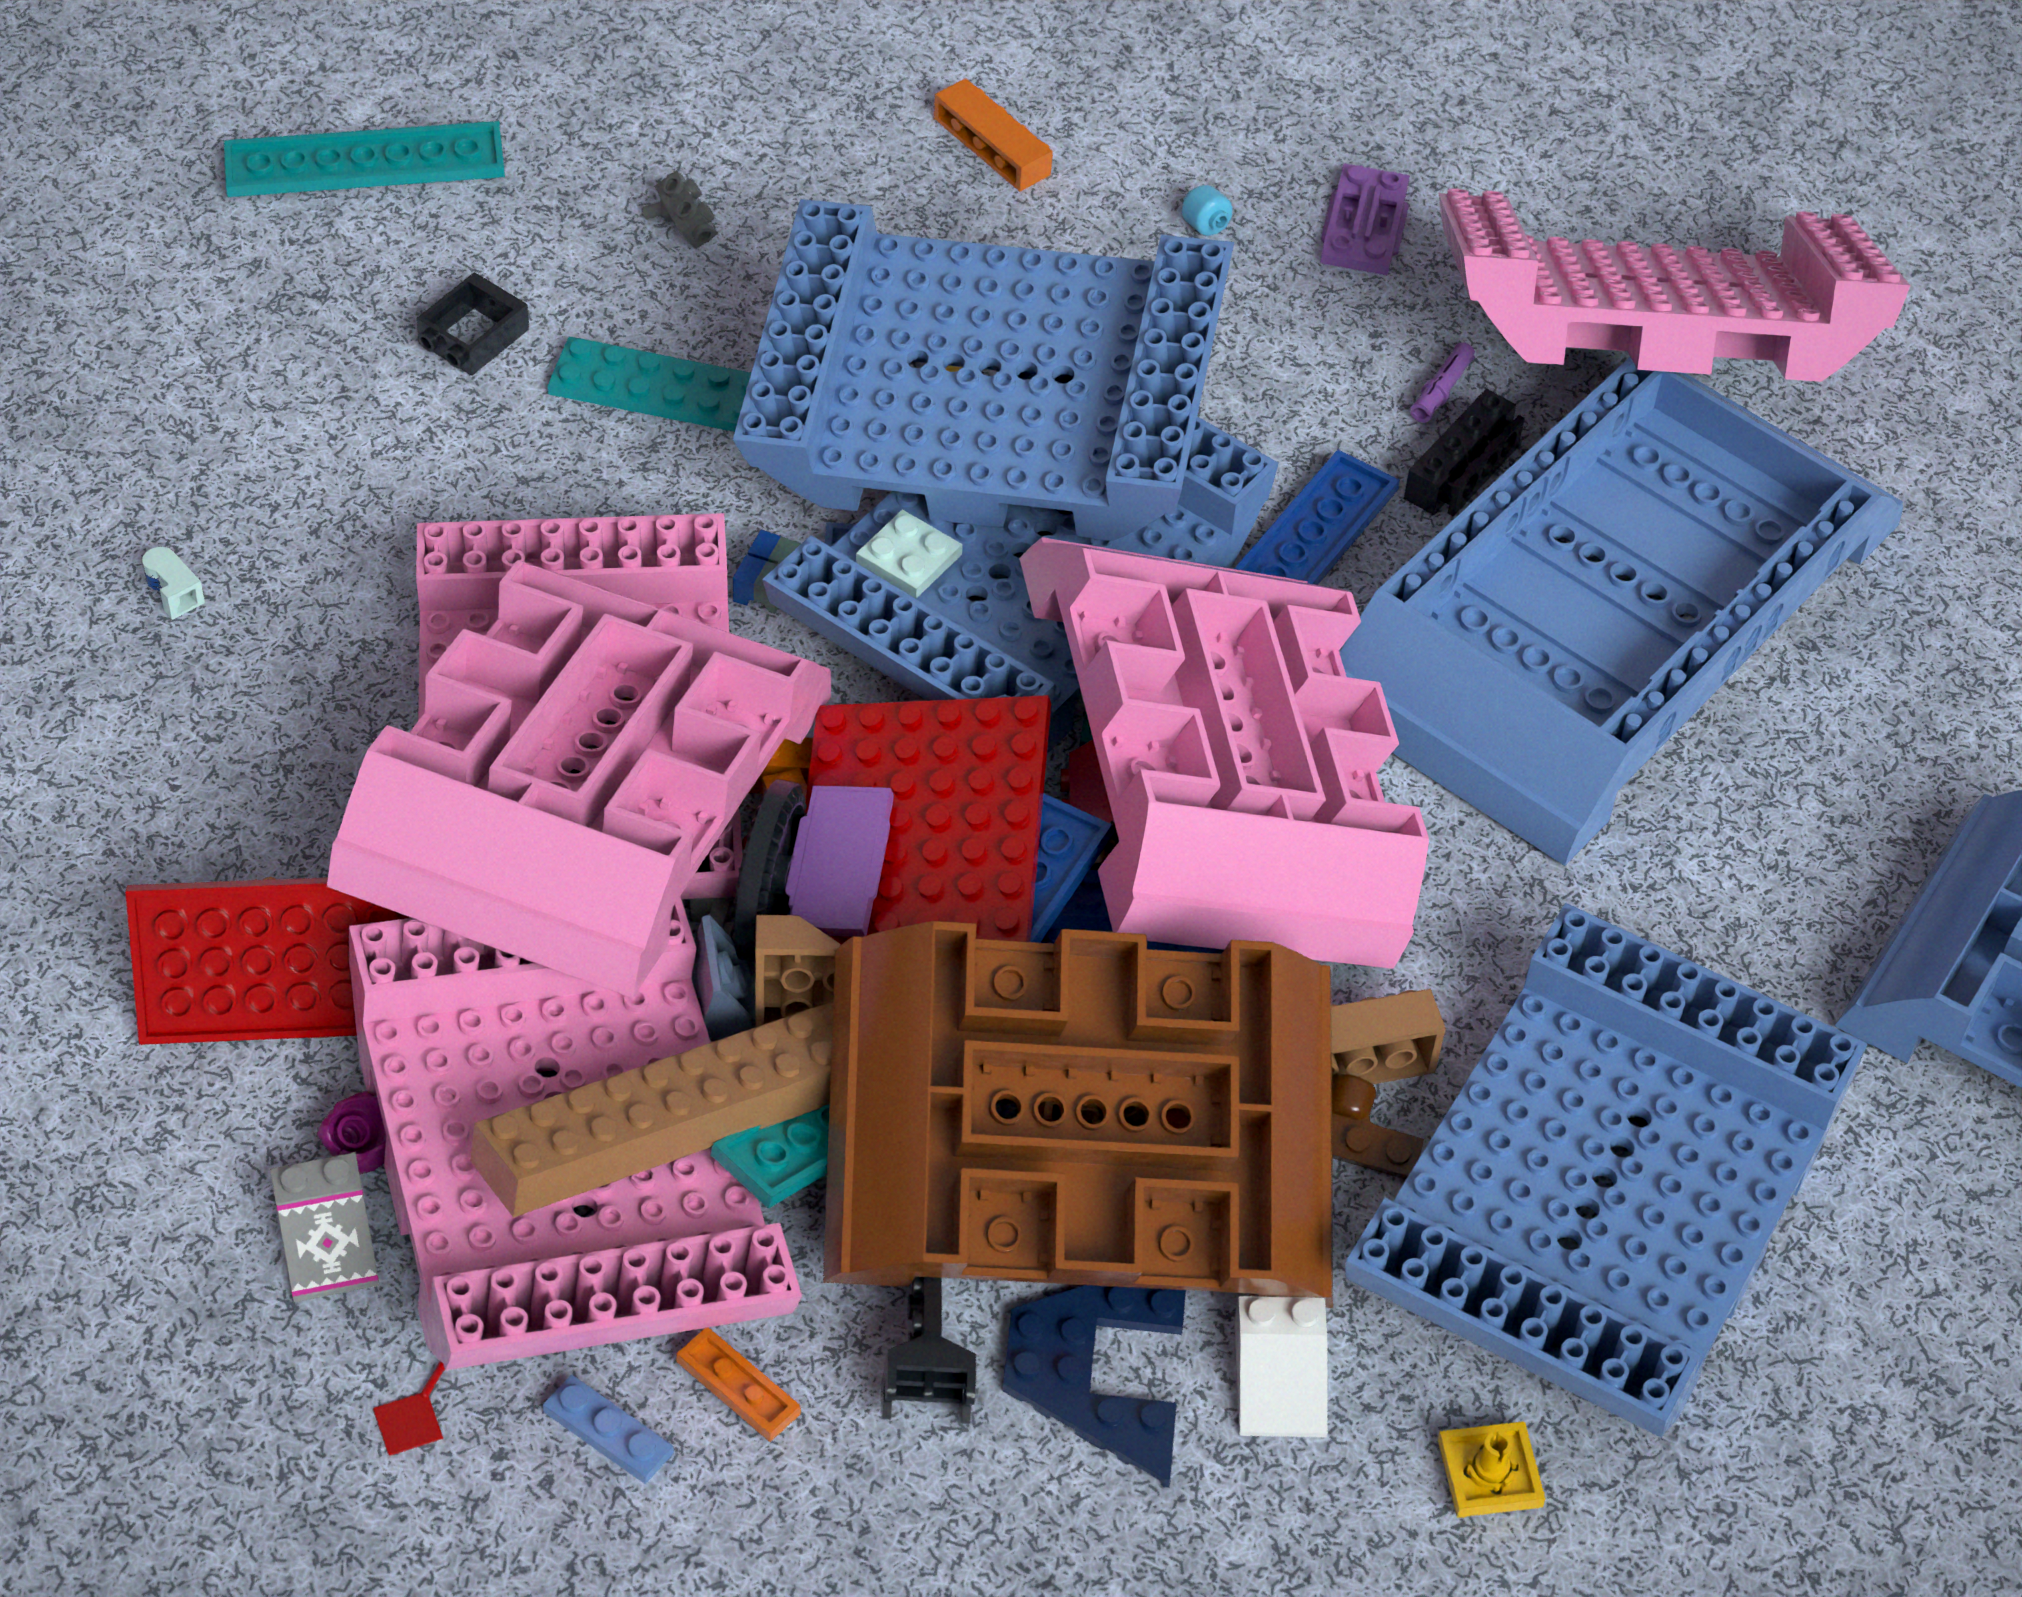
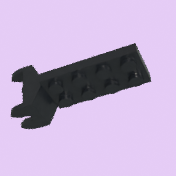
(927, 1364)

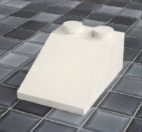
(1281, 1366)

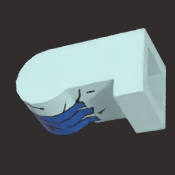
(175, 581)

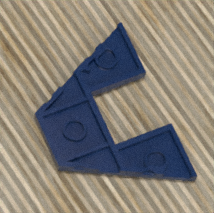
(1053, 1362)

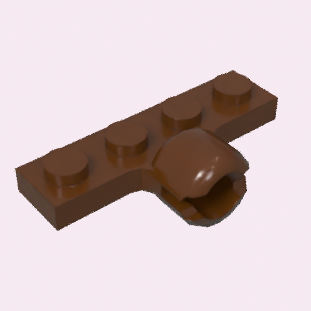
(1361, 1141)

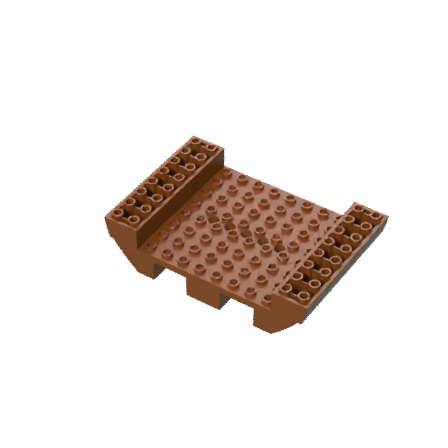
(950, 1189)

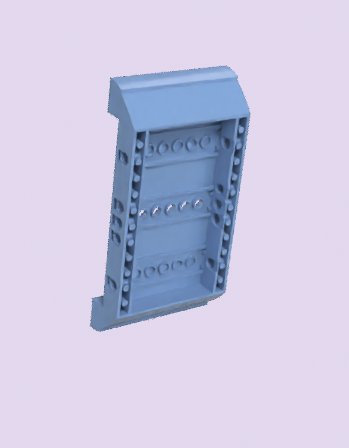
(1546, 675)

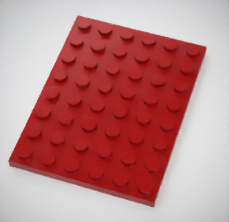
(961, 808)

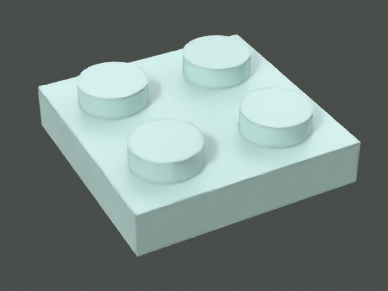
(909, 553)

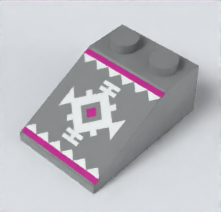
(324, 1227)

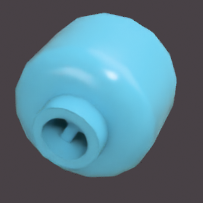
(1207, 210)

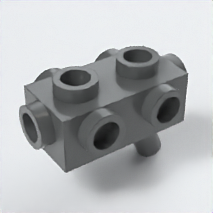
(682, 205)

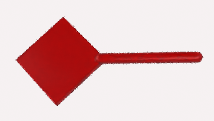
(410, 1420)

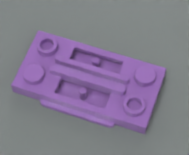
(1365, 219)
(840, 858)

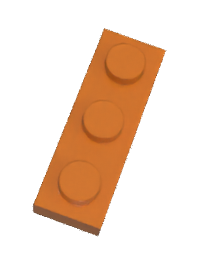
(738, 1384)

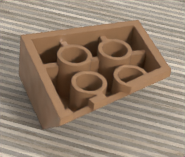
(791, 967)

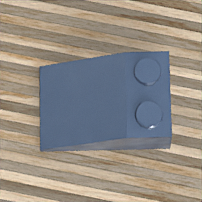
(722, 983)

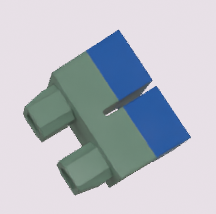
(762, 557)

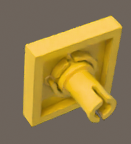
(1489, 1468)

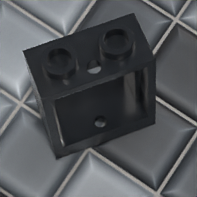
(487, 299)

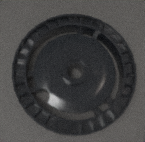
(766, 863)

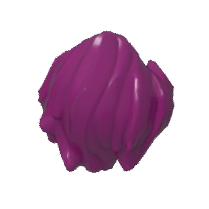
(359, 1122)

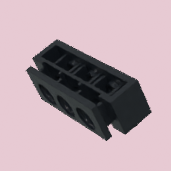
(1465, 455)

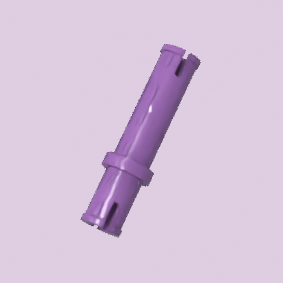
(1436, 390)

